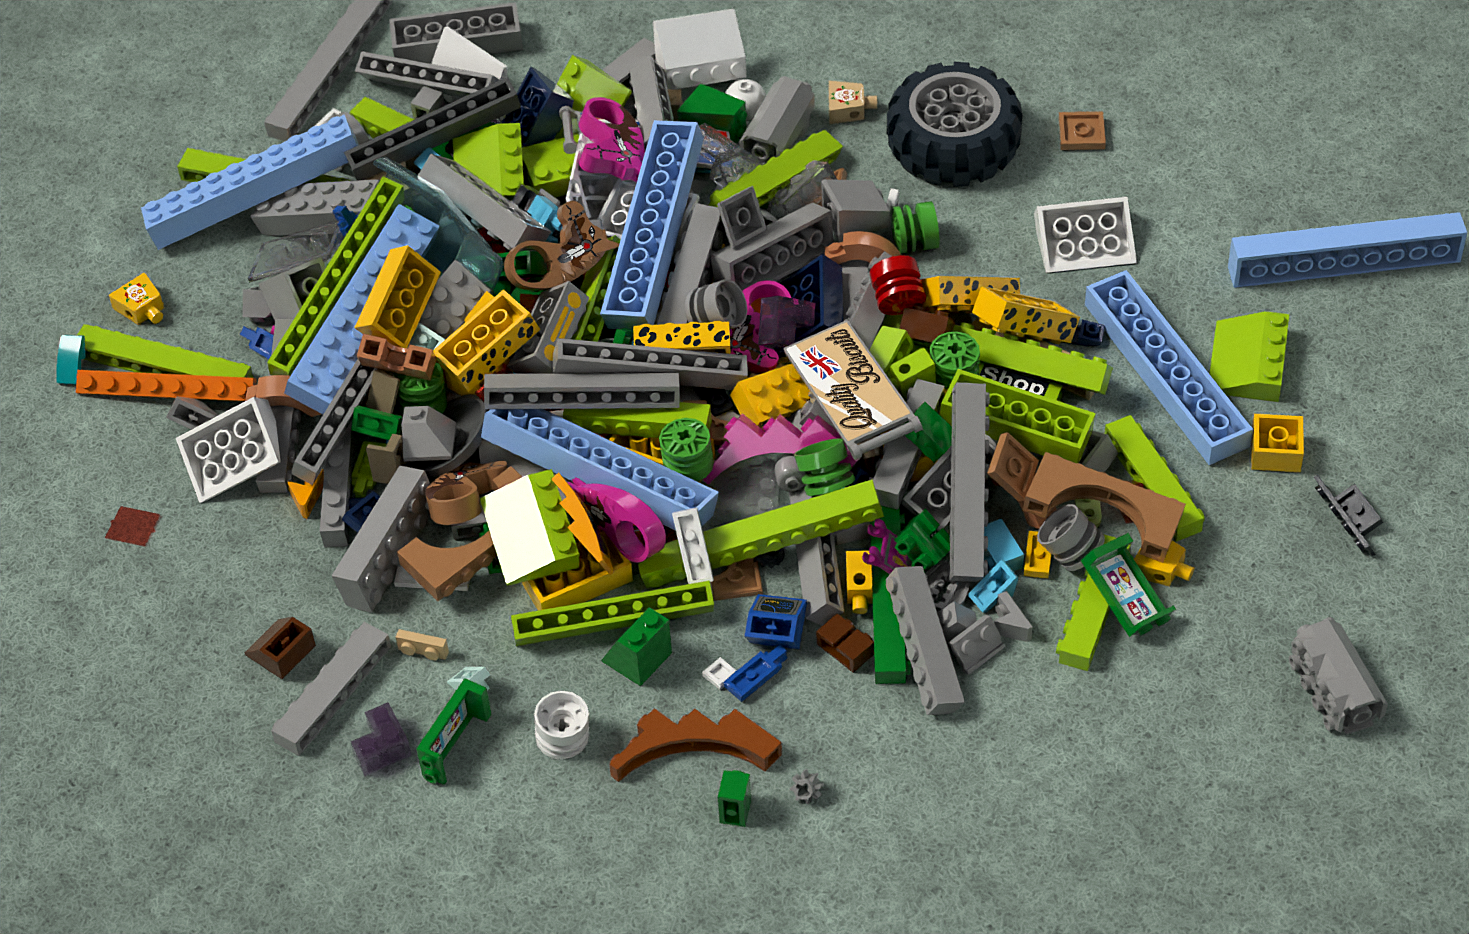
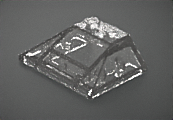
(728, 158)

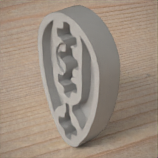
(938, 576)

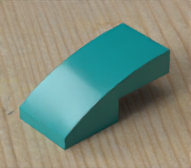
(69, 358)

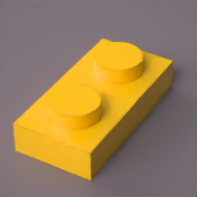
(1037, 558)

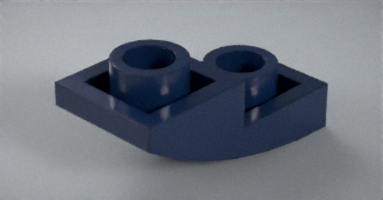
(1088, 334)

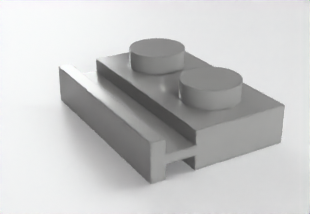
(976, 644)

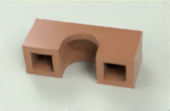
(409, 361)

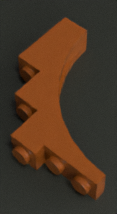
(695, 732)

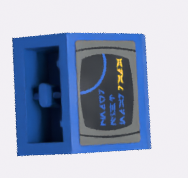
(776, 621)

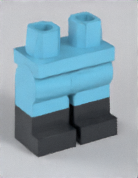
(539, 208)

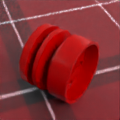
(897, 284)

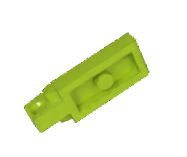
(362, 475)

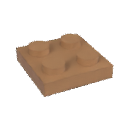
(1081, 130)
(1013, 466)

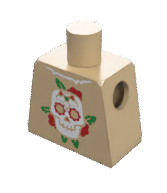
(848, 102)

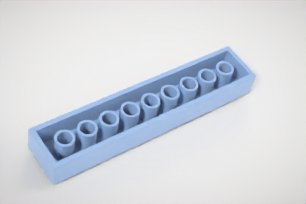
(249, 182)
(652, 225)
(1346, 249)
(337, 341)
(1168, 367)
(594, 459)

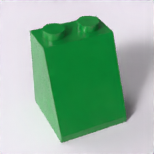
(716, 109)
(641, 647)

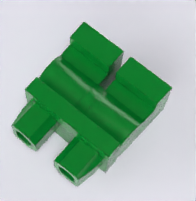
(917, 543)

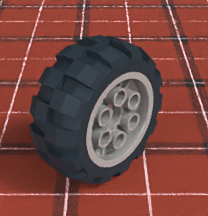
(954, 124)

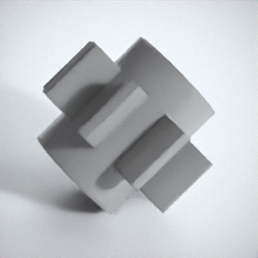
(799, 788)

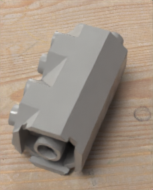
(780, 119)
(1337, 675)

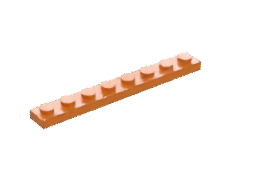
(163, 385)

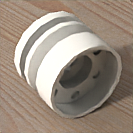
(561, 712)

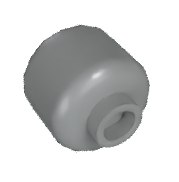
(788, 475)

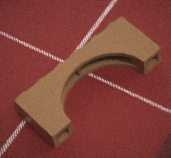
(1064, 480)
(446, 568)

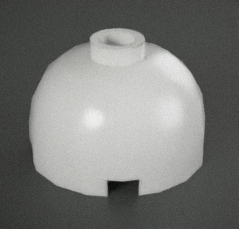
(750, 92)

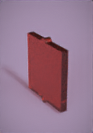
(132, 526)

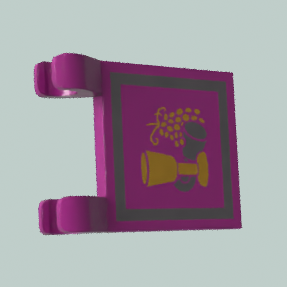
(889, 557)

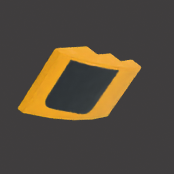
(584, 526)

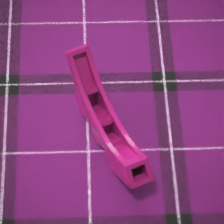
(779, 437)

